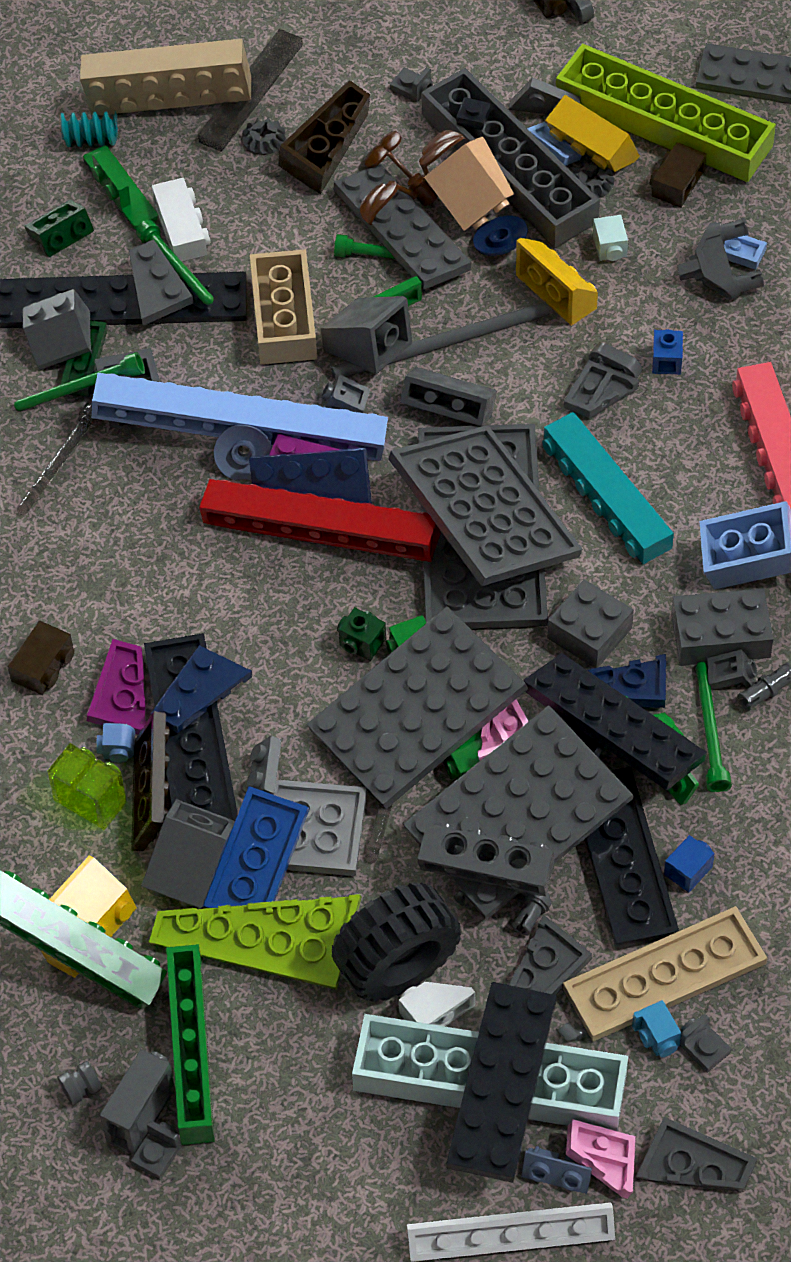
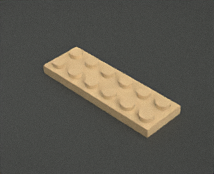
(665, 971)

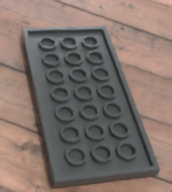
(450, 583)

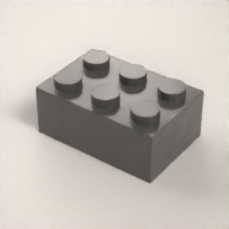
(721, 624)

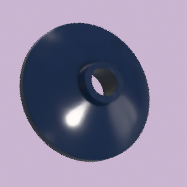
(499, 235)

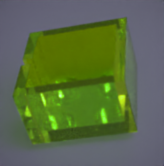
(87, 785)

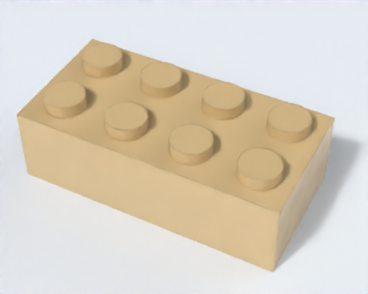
(283, 307)

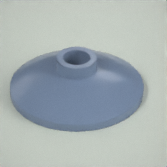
(227, 454)

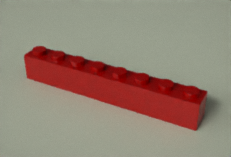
(320, 520)

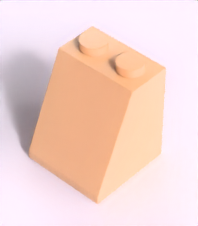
(471, 184)

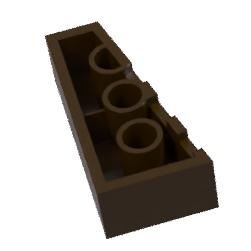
(324, 138)

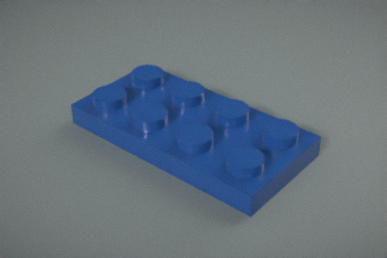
(257, 850)

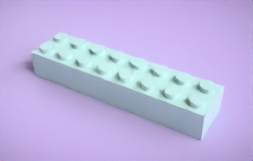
(434, 1064)

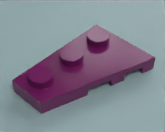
(120, 688)

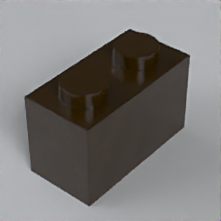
(678, 174)
(41, 658)

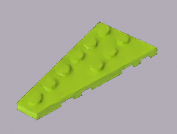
(269, 937)

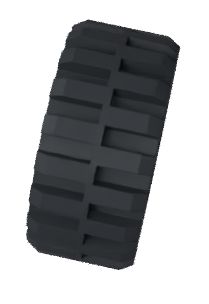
(396, 941)

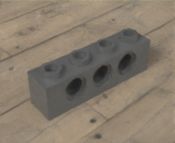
(531, 878)

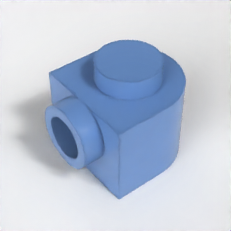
(116, 742)

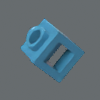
(657, 1029)

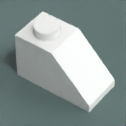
(435, 1003)

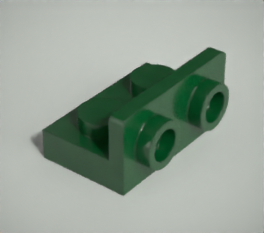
(60, 227)

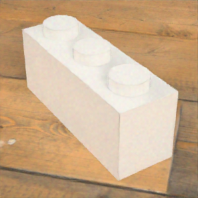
(180, 219)

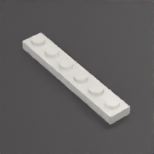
(511, 1232)

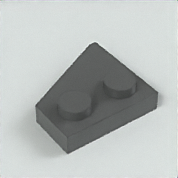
(539, 97)
(598, 389)

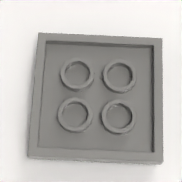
(331, 829)

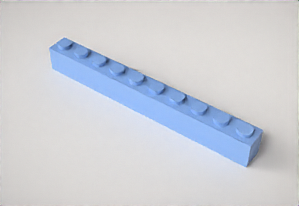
(212, 412)

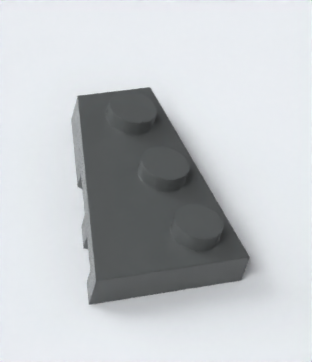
(156, 283)
(550, 959)
(696, 1160)

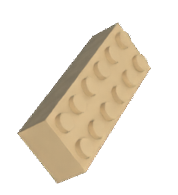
(166, 77)

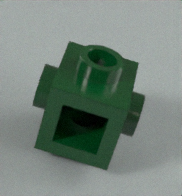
(361, 633)

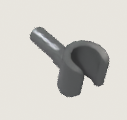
(571, 1033)

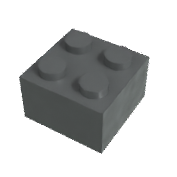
(590, 623)

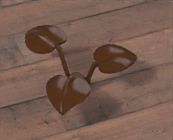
(418, 186)

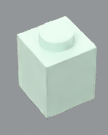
(610, 238)

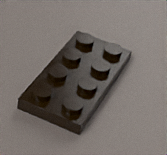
(148, 781)

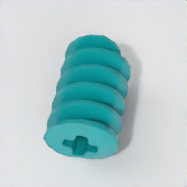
(89, 129)

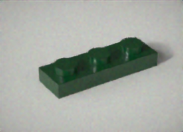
(85, 363)

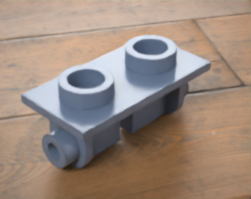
(547, 1168)

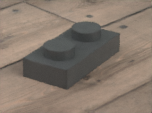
(265, 765)

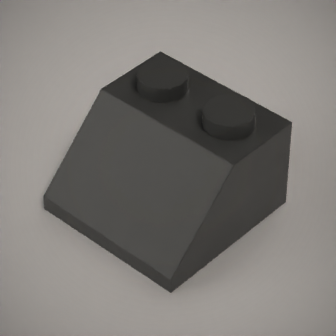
(57, 328)

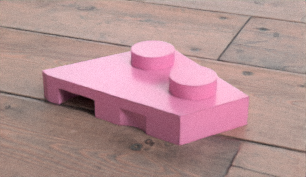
(501, 728)
(604, 1151)

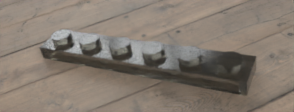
(264, 73)

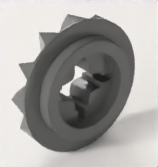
(271, 141)
(604, 181)

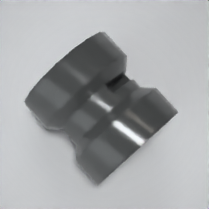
(78, 1083)

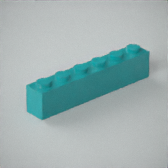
(607, 488)

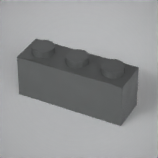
(448, 396)

